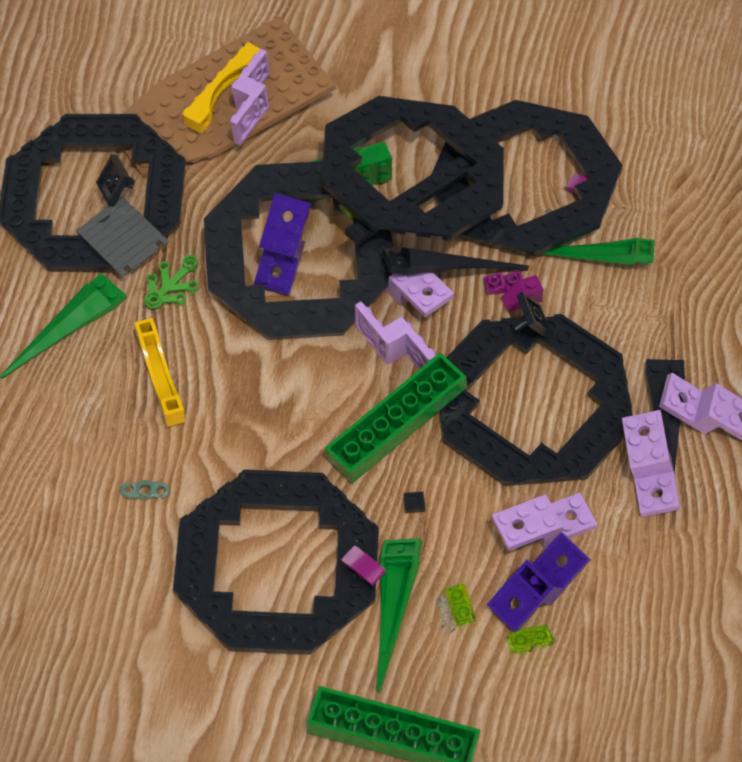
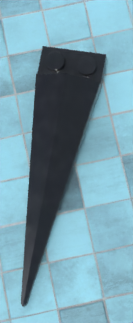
(415, 261)
(656, 377)

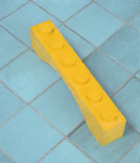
(199, 113)
(158, 371)

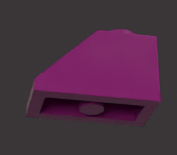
(530, 286)

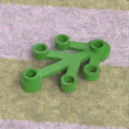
(171, 285)

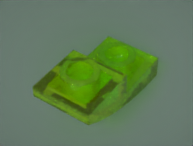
(460, 604)
(528, 638)

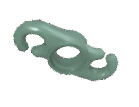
(135, 493)

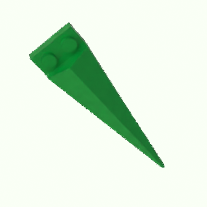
(620, 251)
(86, 306)
(401, 564)

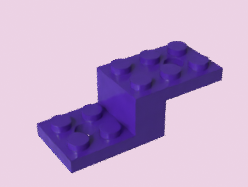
(282, 243)
(538, 582)

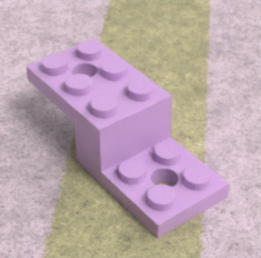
(250, 96)
(411, 289)
(392, 340)
(703, 409)
(651, 463)
(543, 521)

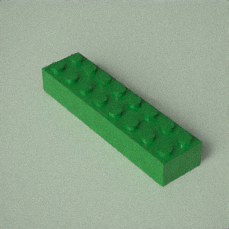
(396, 417)
(390, 729)

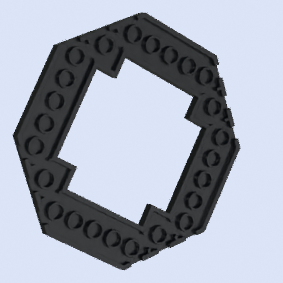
(24, 173)
(373, 208)
(563, 224)
(293, 317)
(584, 449)
(272, 630)

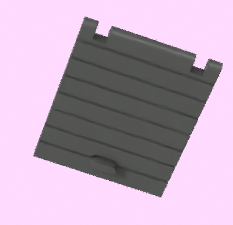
(122, 236)

